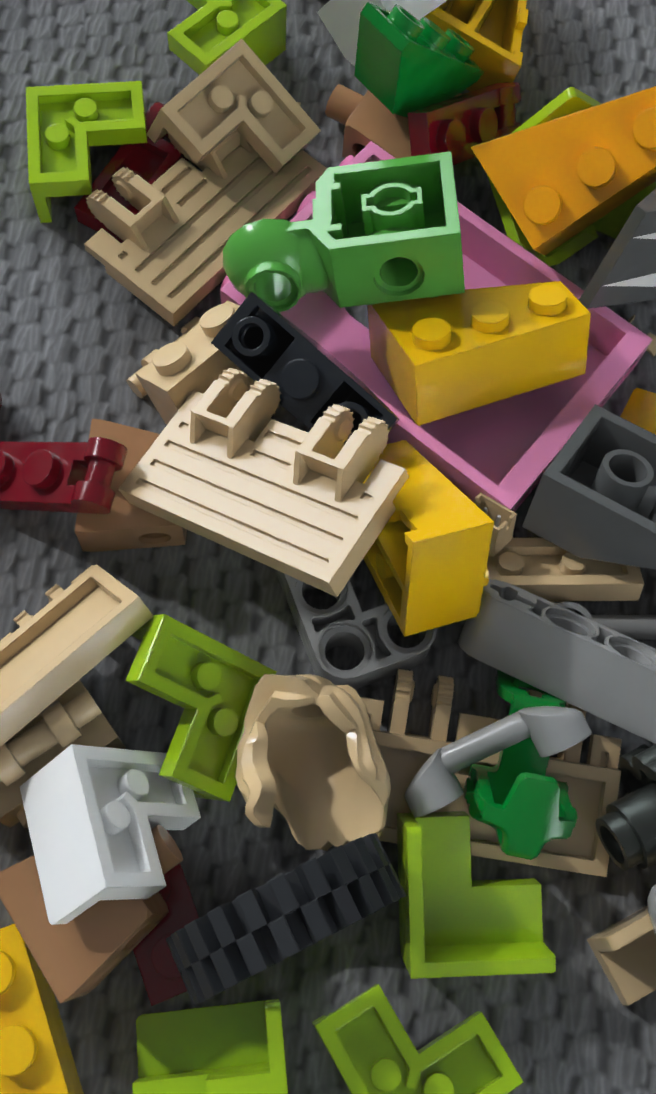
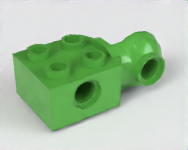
(373, 238)

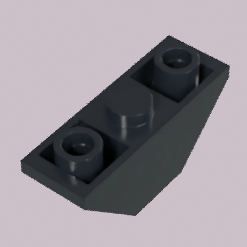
(308, 375)

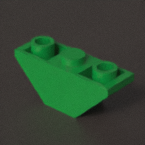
(411, 60)

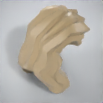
(312, 760)

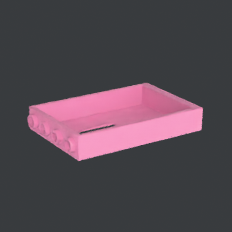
(504, 443)

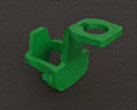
(515, 793)

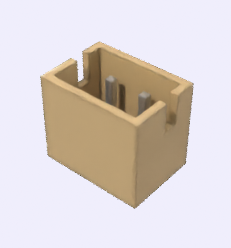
(503, 519)

